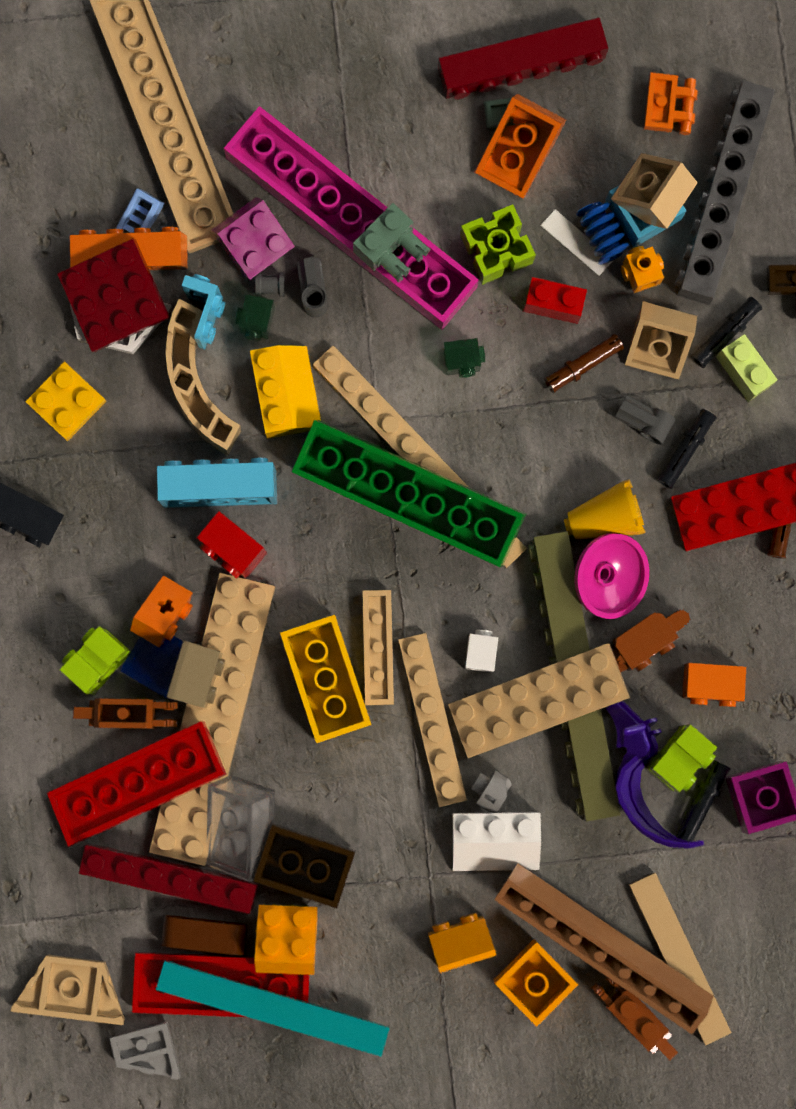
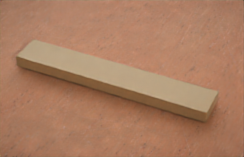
(676, 948)

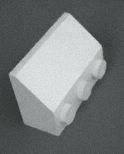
(496, 840)

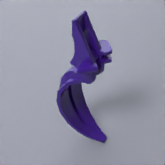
(641, 747)

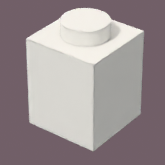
(481, 651)

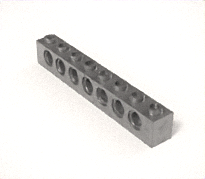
(757, 101)

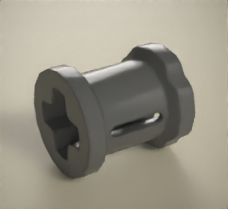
(269, 284)

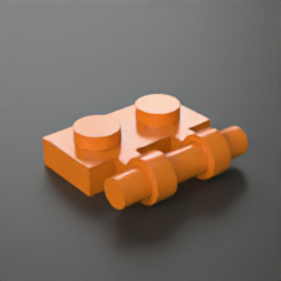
(661, 101)

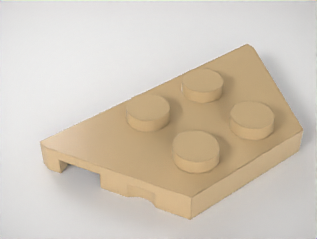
(71, 991)

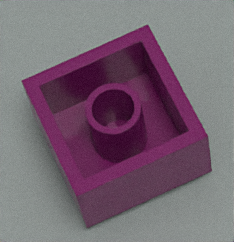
(253, 238)
(763, 797)

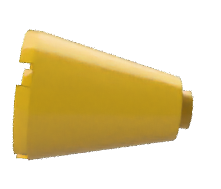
(606, 513)

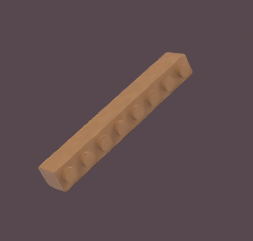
(605, 948)

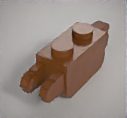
(647, 638)
(125, 713)
(637, 1019)

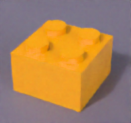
(286, 939)
(535, 982)

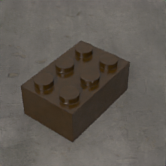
(304, 865)

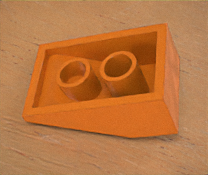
(520, 149)

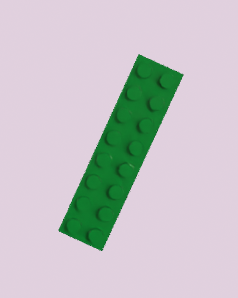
(409, 493)

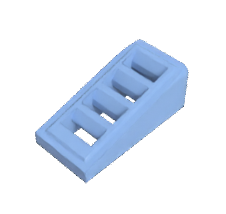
(133, 205)

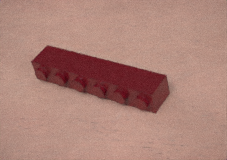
(523, 58)
(168, 878)

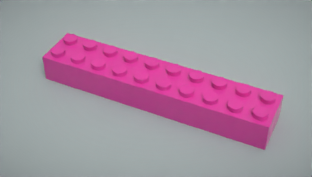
(342, 212)

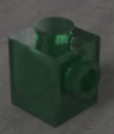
(255, 317)
(463, 357)

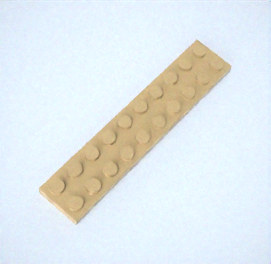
(164, 118)
(237, 631)

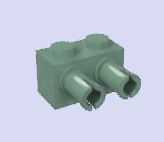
(382, 238)

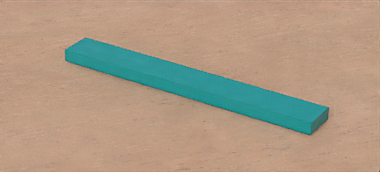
(273, 1008)

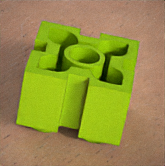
(504, 229)
(95, 660)
(681, 758)

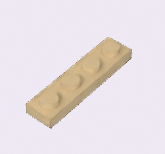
(378, 647)

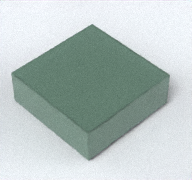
(494, 112)

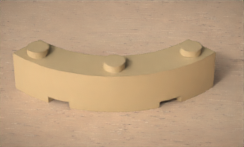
(185, 383)

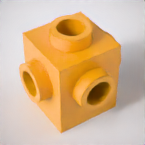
(642, 268)

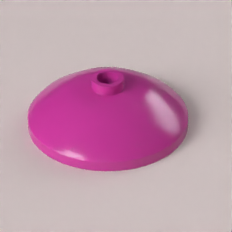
(623, 576)

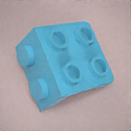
(200, 290)

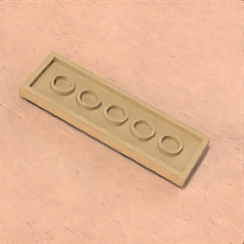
(539, 700)

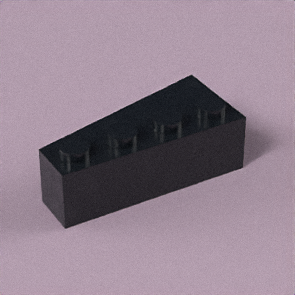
(27, 516)

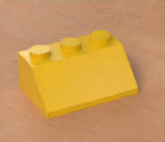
(285, 389)

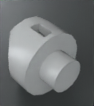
(491, 791)

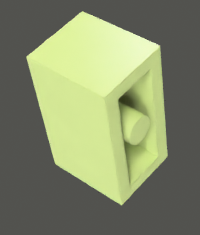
(746, 368)

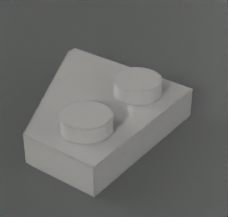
(147, 1051)

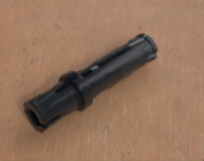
(749, 310)
(703, 421)
(708, 791)

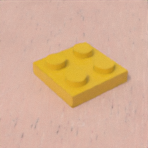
(66, 401)

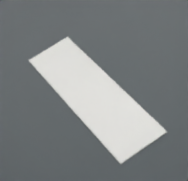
(573, 240)

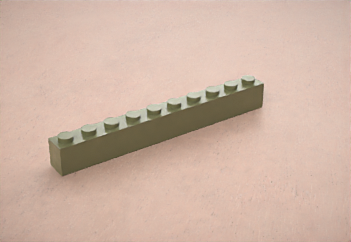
(567, 639)

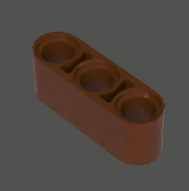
(204, 935)

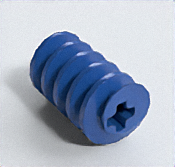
(602, 231)

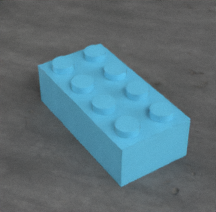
(217, 484)

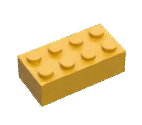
(325, 679)

